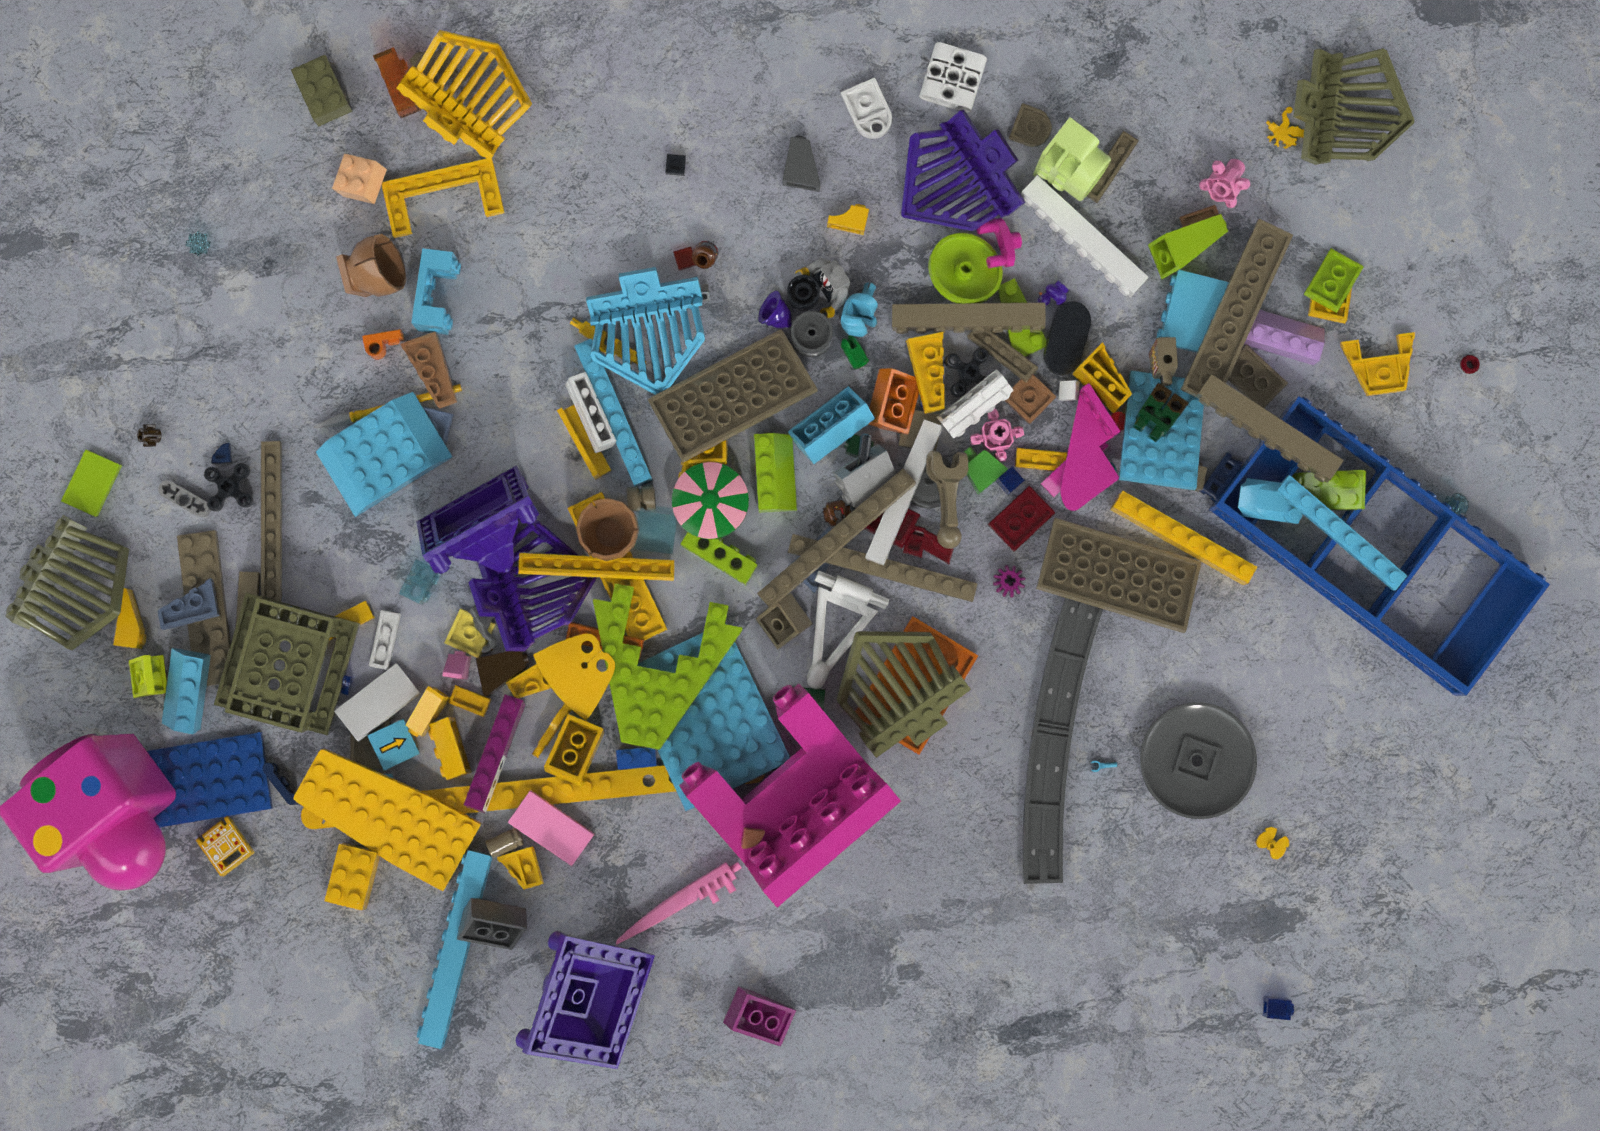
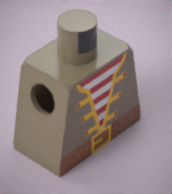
(1163, 359)

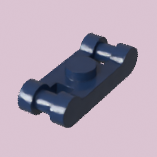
(1221, 476)
(280, 782)

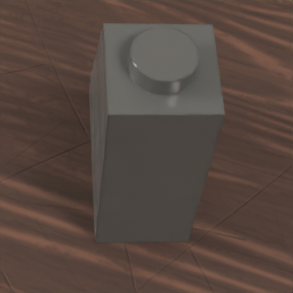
(800, 166)

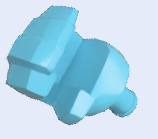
(858, 311)

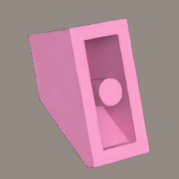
(457, 666)

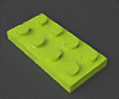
(1342, 492)

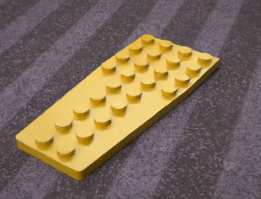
(388, 817)

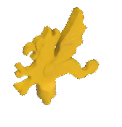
(1281, 132)

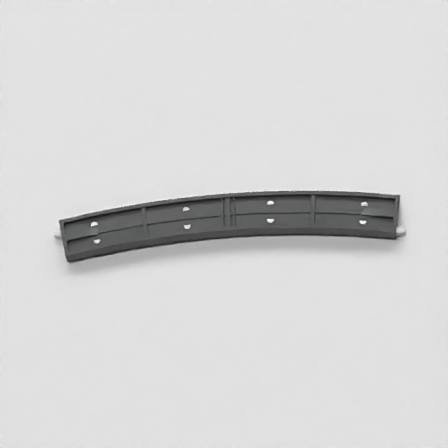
(1052, 742)

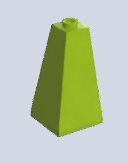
(1182, 245)

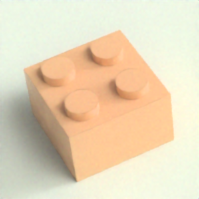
(359, 178)

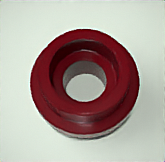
(1473, 360)

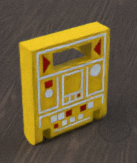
(222, 842)

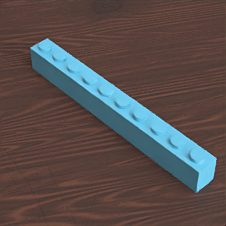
(453, 954)

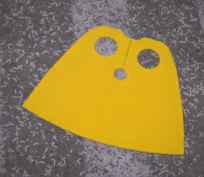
(576, 686)

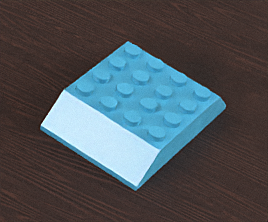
(383, 453)

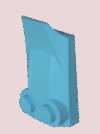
(1261, 501)

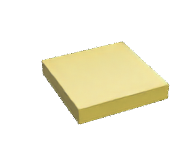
(465, 636)

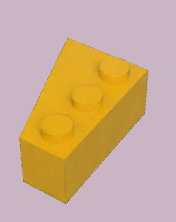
(1104, 378)

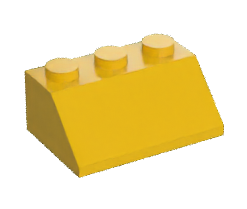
(449, 748)

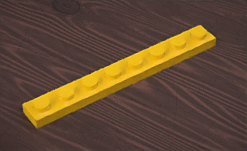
(592, 567)

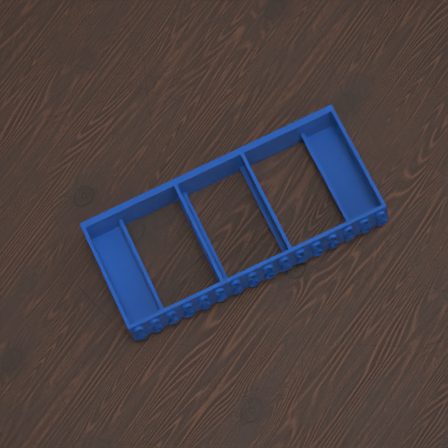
(1483, 625)

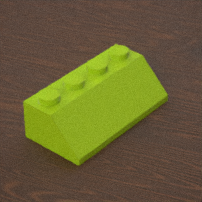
(775, 472)

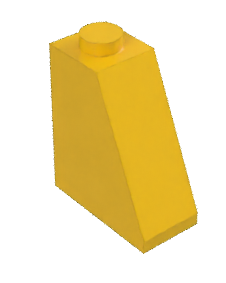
(426, 711)

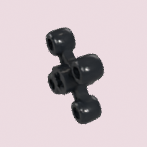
(962, 367)
(223, 482)

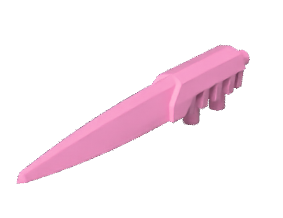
(700, 889)

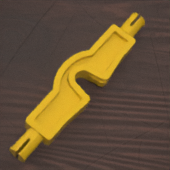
(588, 331)
(551, 731)

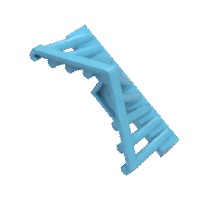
(643, 297)

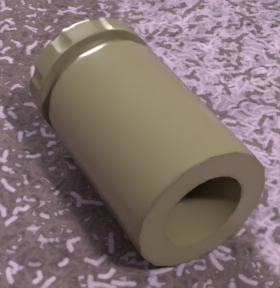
(504, 842)

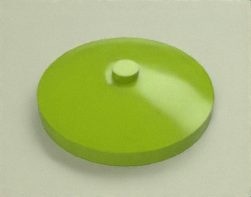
(961, 269)

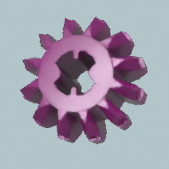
(1005, 586)

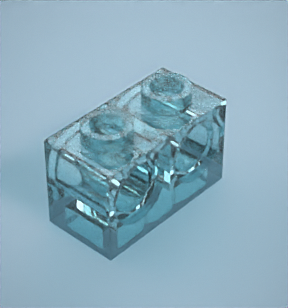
(415, 580)

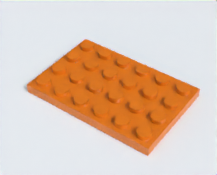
(953, 653)

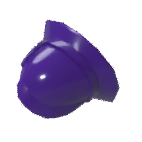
(775, 312)

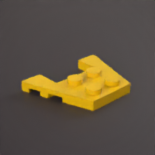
(1381, 373)

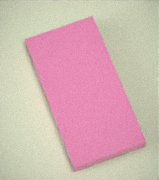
(551, 827)

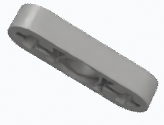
(175, 487)

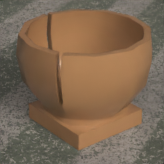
(372, 268)
(607, 529)

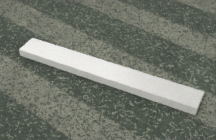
(895, 513)

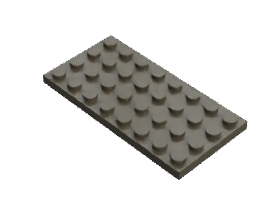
(732, 395)
(1119, 575)

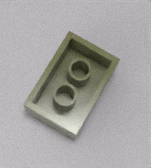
(321, 90)

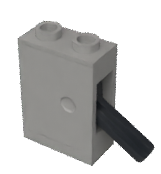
(864, 473)

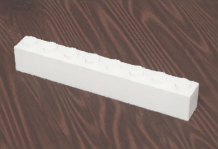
(1083, 236)

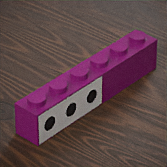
(494, 754)

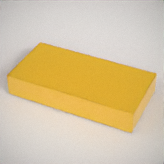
(469, 701)

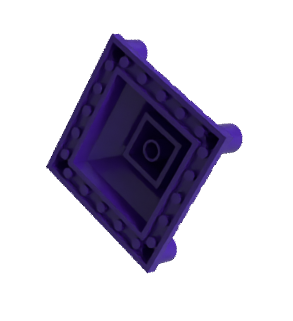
(478, 524)
(587, 1002)

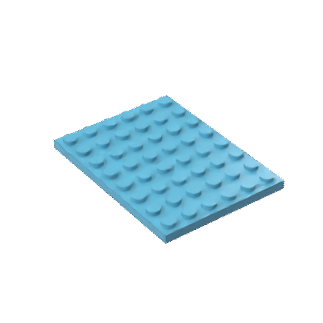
(723, 726)

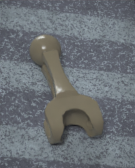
(947, 482)

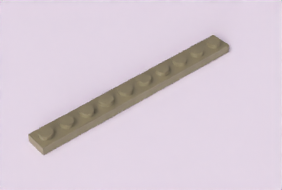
(271, 520)
(836, 538)
(892, 570)

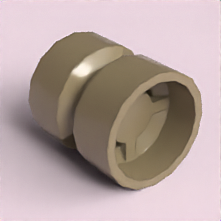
(641, 498)

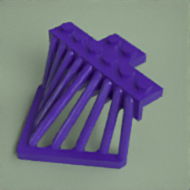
(986, 161)
(501, 597)

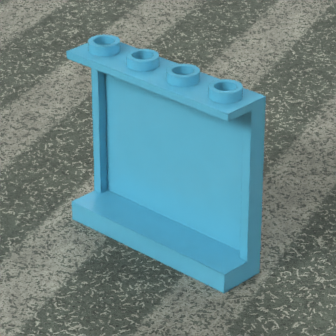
(1190, 308)

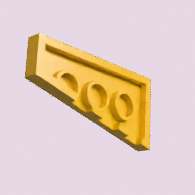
(927, 362)
(530, 682)

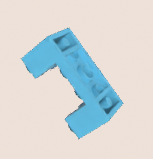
(433, 264)

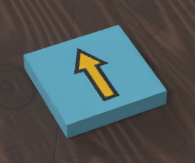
(393, 744)

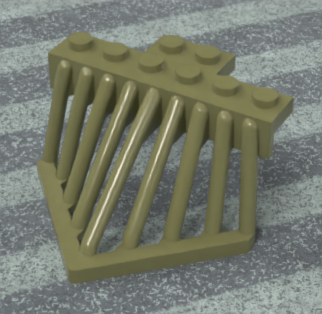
(1318, 105)
(45, 570)
(916, 714)

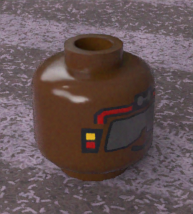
(705, 254)
(835, 512)

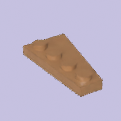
(430, 364)

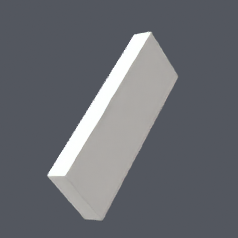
(384, 639)

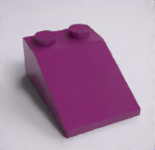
(759, 1016)

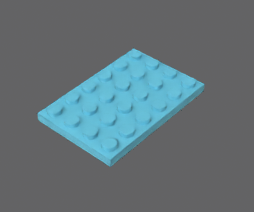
(1171, 459)

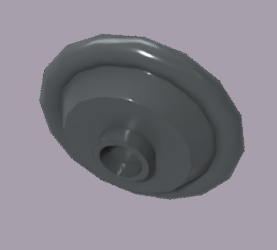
(927, 491)

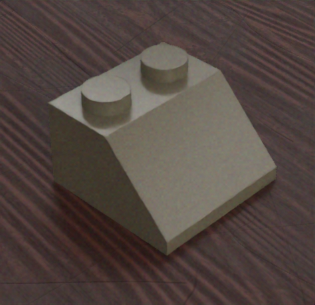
(784, 621)

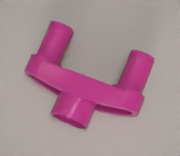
(1007, 242)

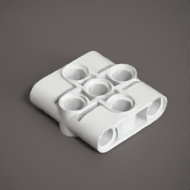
(943, 61)

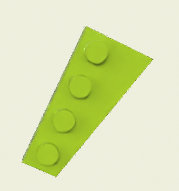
(1025, 341)

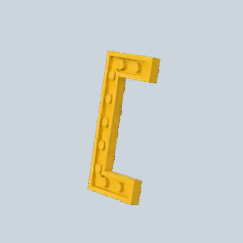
(477, 171)

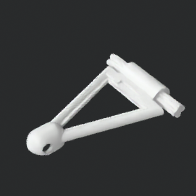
(847, 595)

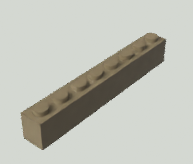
(968, 317)
(1269, 428)

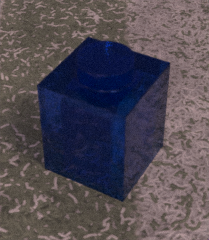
(1010, 480)
(1278, 1008)

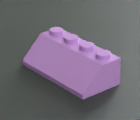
(1286, 337)

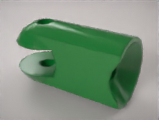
(856, 355)

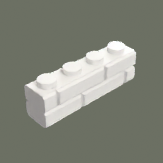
(975, 404)
(590, 412)

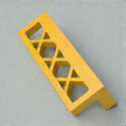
(595, 461)

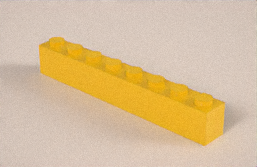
(1183, 538)

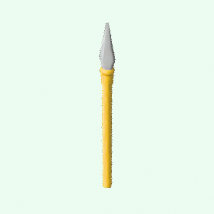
(345, 418)

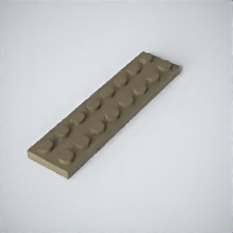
(199, 562)

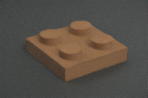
(1030, 398)

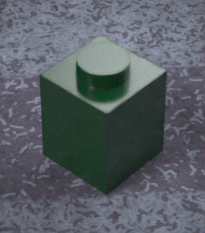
(852, 445)

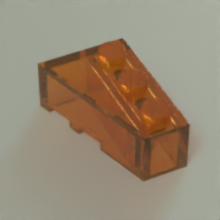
(392, 71)

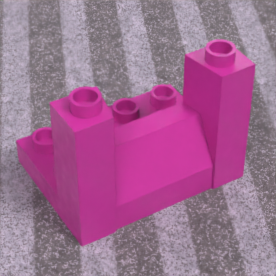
(806, 806)

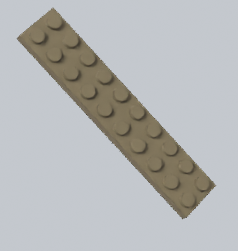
(1238, 306)

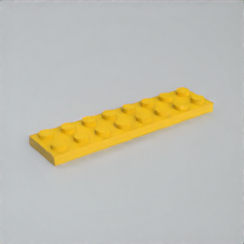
(644, 617)

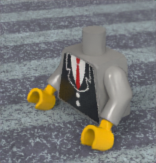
(831, 281)

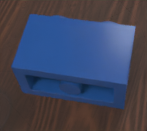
(636, 758)

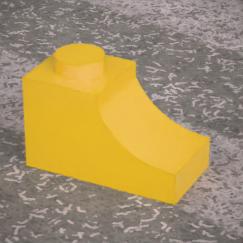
(851, 221)

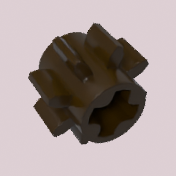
(149, 435)

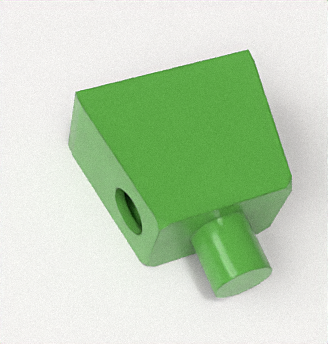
(983, 469)

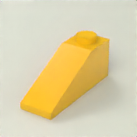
(129, 626)

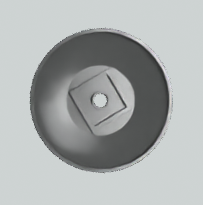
(1225, 768)

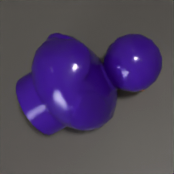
(1055, 291)

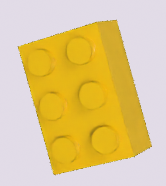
(574, 750)
(352, 876)

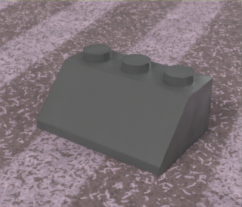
(492, 923)

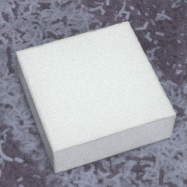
(1069, 390)

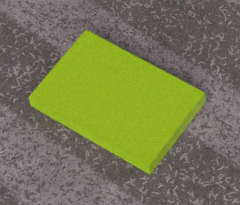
(1333, 280)
(91, 483)

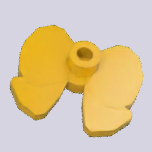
(1276, 849)

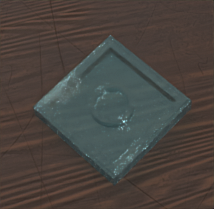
(656, 532)

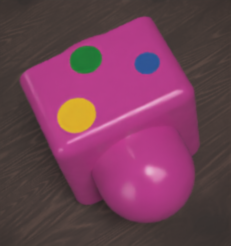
(93, 810)

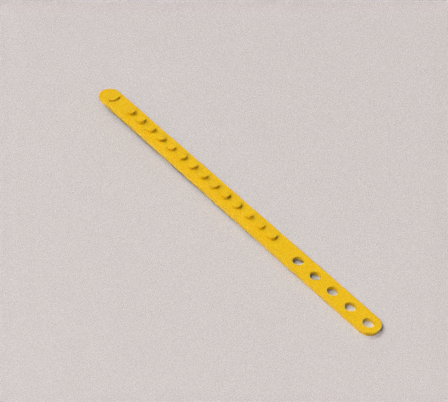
(552, 789)

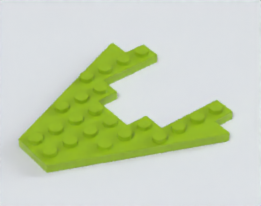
(652, 700)

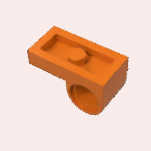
(381, 339)

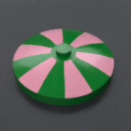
(710, 500)

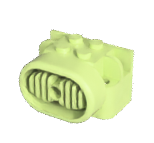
(1073, 160)

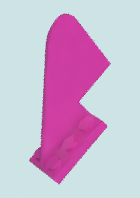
(1086, 466)

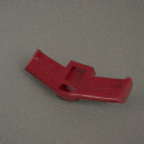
(924, 540)

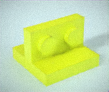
(148, 675)

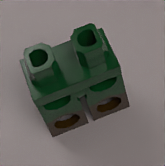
(1155, 417)

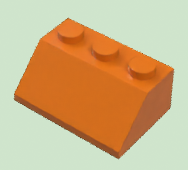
(894, 400)

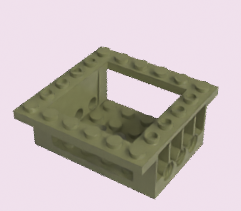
(252, 659)

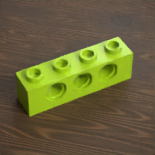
(741, 574)

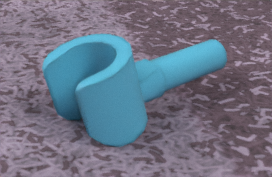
(1104, 765)

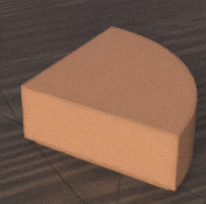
(751, 837)

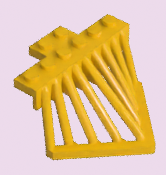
(448, 114)

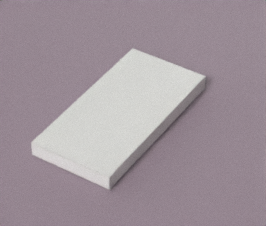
(377, 702)

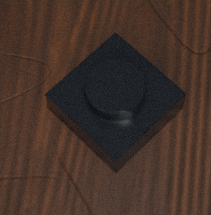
(675, 164)

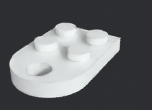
(867, 108)

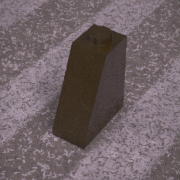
(500, 668)

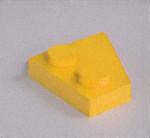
(1322, 312)
(523, 866)

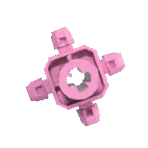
(1226, 182)
(992, 442)

